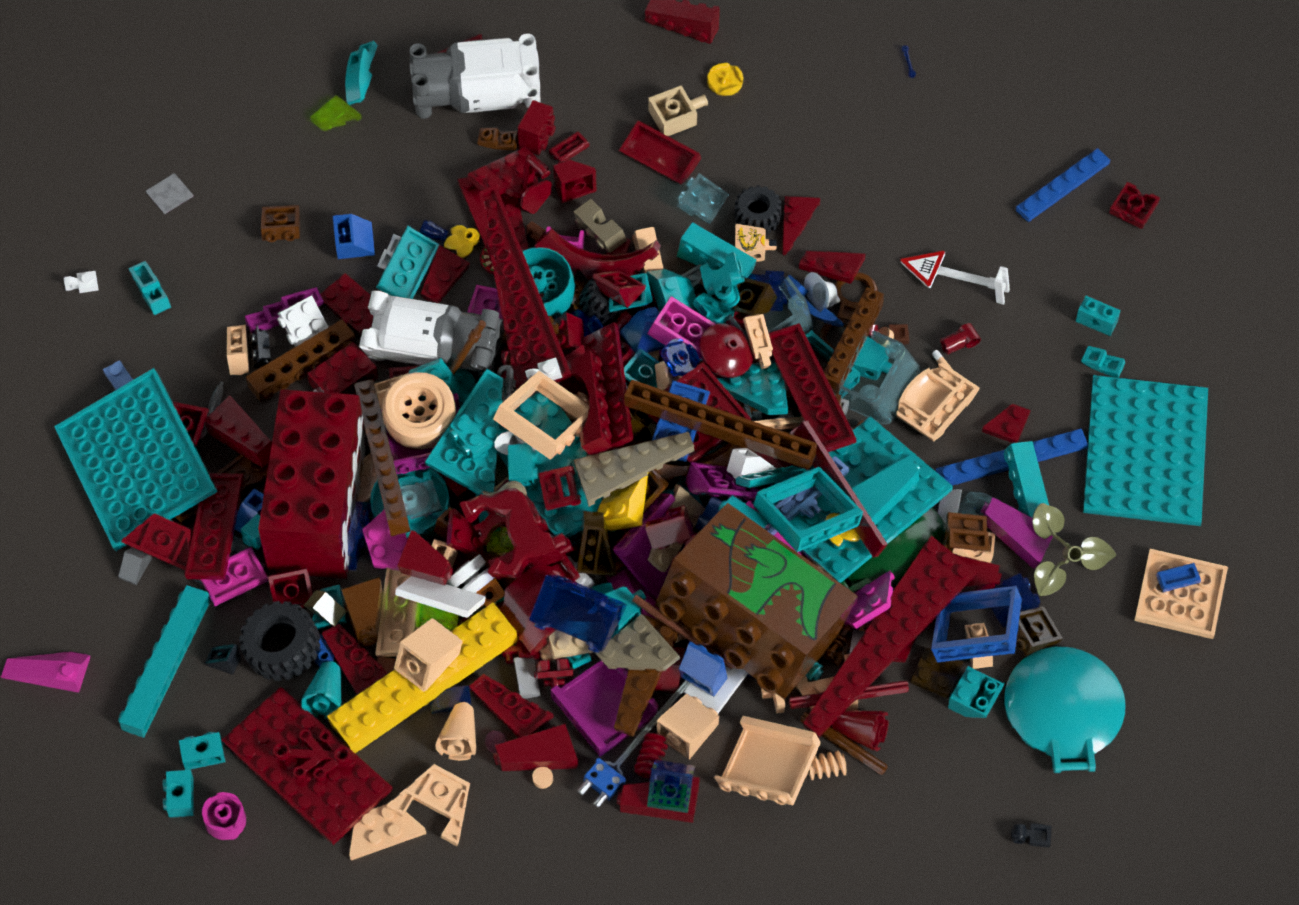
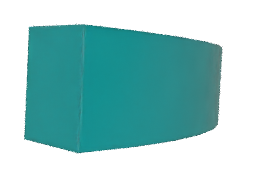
(150, 287)

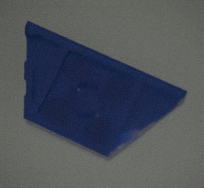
(356, 537)

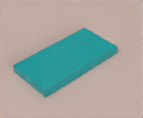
(408, 264)

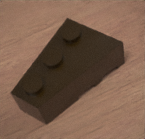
(594, 546)

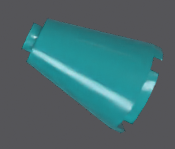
(324, 691)

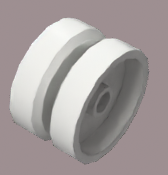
(469, 575)

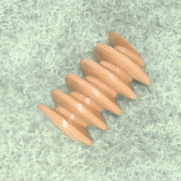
(827, 765)

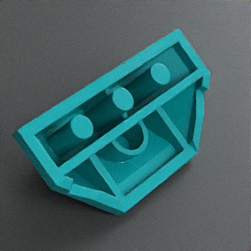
(668, 284)

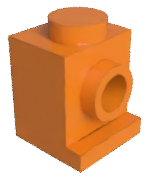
(493, 587)

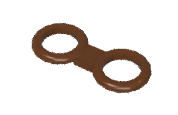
(847, 307)

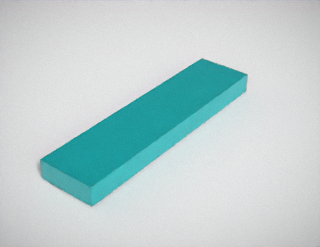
(769, 476)

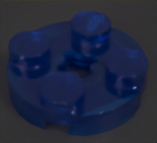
(674, 363)

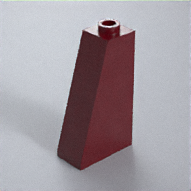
(545, 748)
(635, 798)

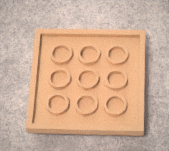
(1184, 609)

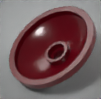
(720, 355)

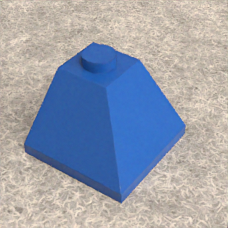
(637, 329)

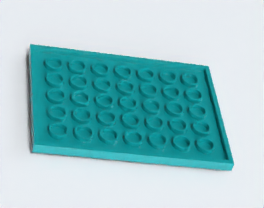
(1146, 450)
(871, 454)
(135, 457)

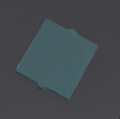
(421, 499)

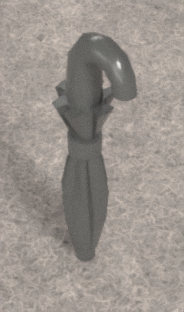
(509, 382)
(213, 404)

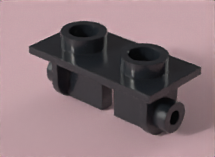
(259, 340)

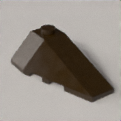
(755, 297)

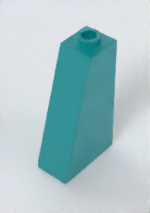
(887, 488)

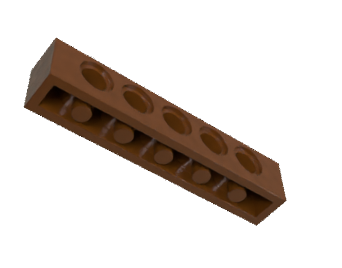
(853, 338)
(290, 361)

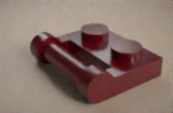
(553, 490)

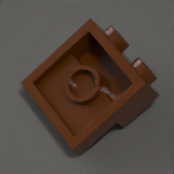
(280, 223)

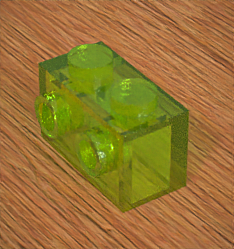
(443, 617)

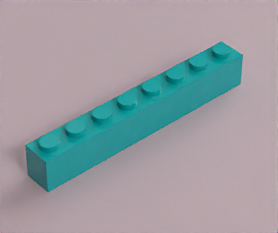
(164, 661)

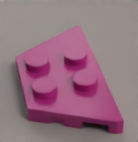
(383, 548)
(871, 601)

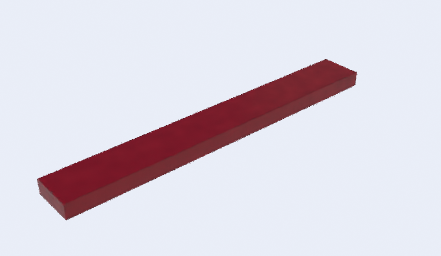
(867, 529)

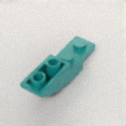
(358, 73)

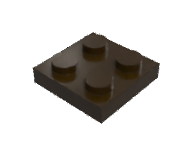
(936, 676)

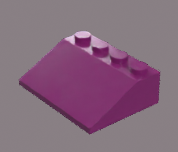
(718, 482)

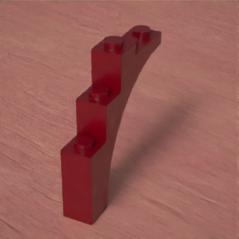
(592, 263)

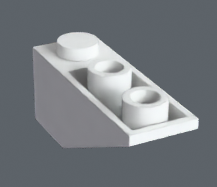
(746, 462)

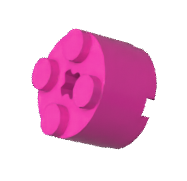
(214, 817)

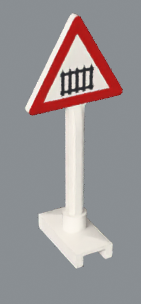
(927, 266)

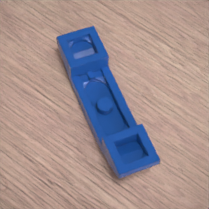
(825, 315)

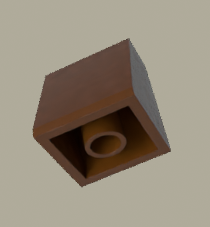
(363, 609)

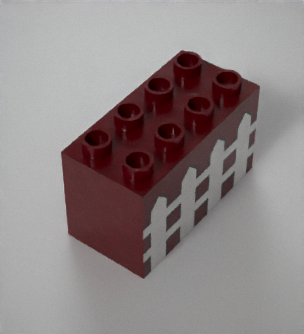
(312, 482)

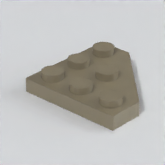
(638, 648)

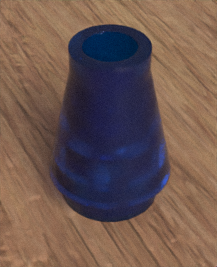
(433, 230)

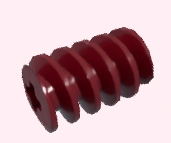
(650, 751)

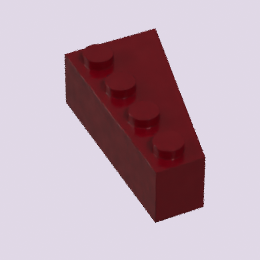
(239, 432)

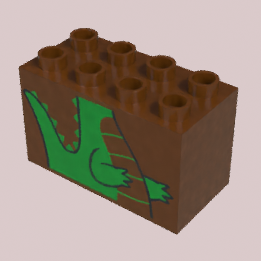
(754, 601)

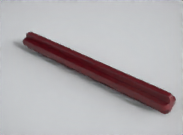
(871, 691)

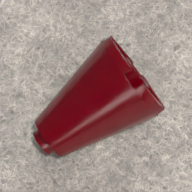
(864, 727)

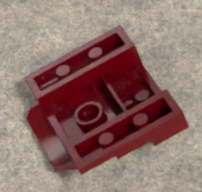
(520, 601)

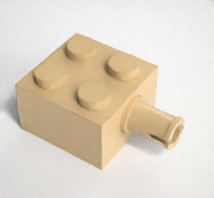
(674, 110)

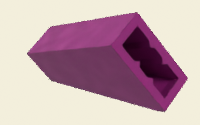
(1015, 531)

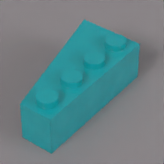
(703, 247)

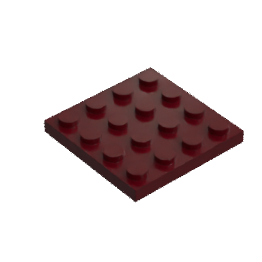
(719, 398)

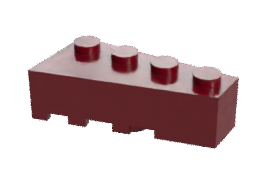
(684, 18)

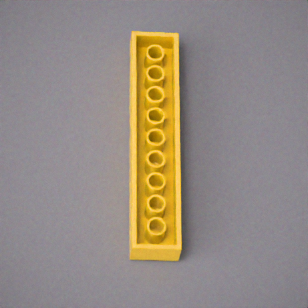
(397, 698)

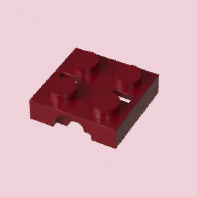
(1135, 204)

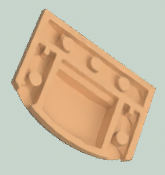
(935, 400)

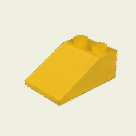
(625, 506)

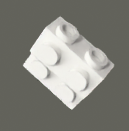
(302, 321)

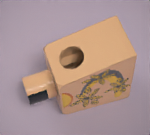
(753, 241)

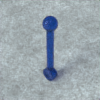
(912, 73)

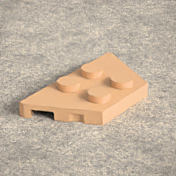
(381, 830)

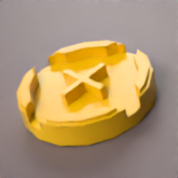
(725, 79)

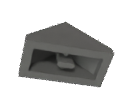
(134, 565)

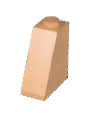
(641, 239)

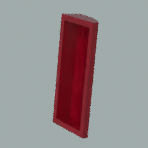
(660, 153)

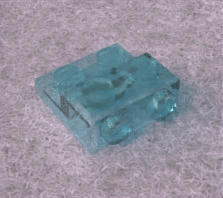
(702, 198)

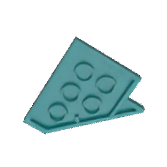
(759, 389)

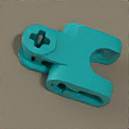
(724, 280)

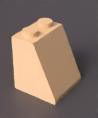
(427, 654)
(687, 725)

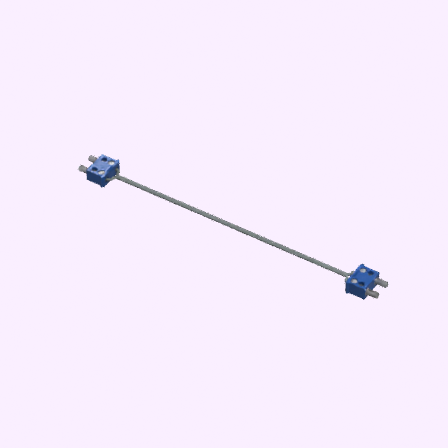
(605, 775)

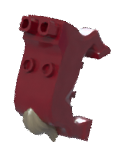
(524, 527)

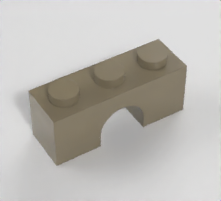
(608, 235)

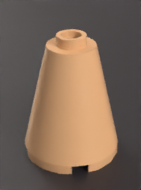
(458, 734)

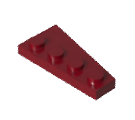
(354, 660)
(513, 710)

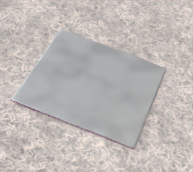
(169, 193)

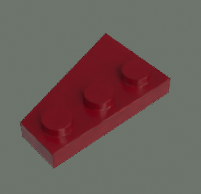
(833, 264)
(443, 275)

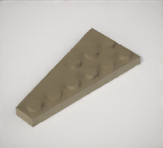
(624, 466)

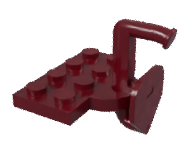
(517, 177)

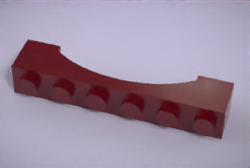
(596, 433)

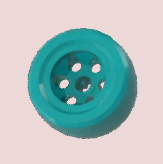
(551, 269)

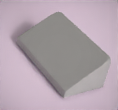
(527, 684)

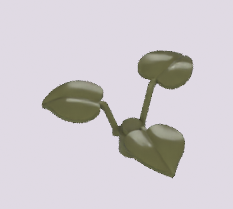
(1093, 551)

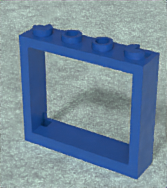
(981, 646)

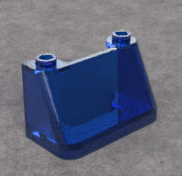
(577, 611)

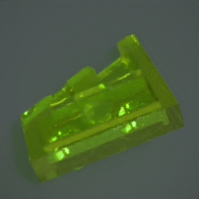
(334, 114)

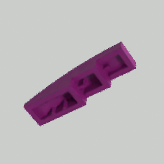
(268, 317)

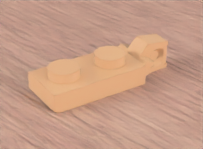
(759, 339)

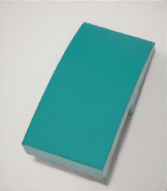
(1100, 361)

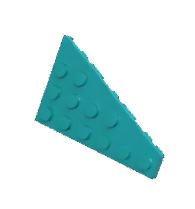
(448, 456)

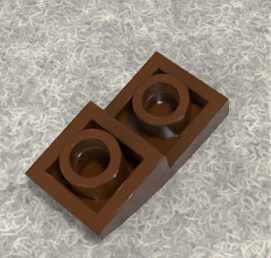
(498, 140)

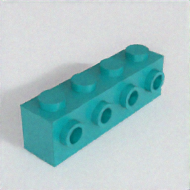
(1025, 476)

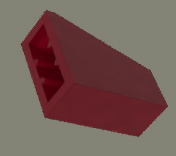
(424, 561)
(986, 575)

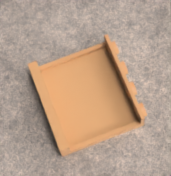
(769, 761)

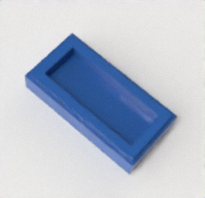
(1178, 577)

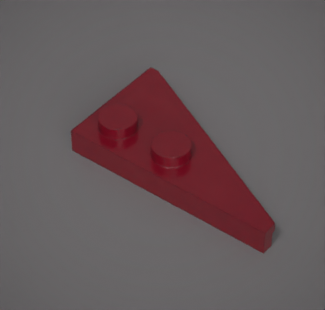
(796, 215)

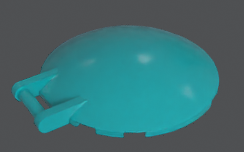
(1065, 705)

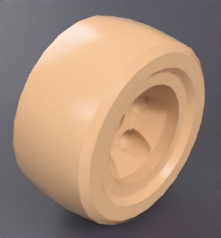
(418, 431)

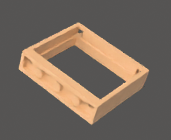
(530, 433)

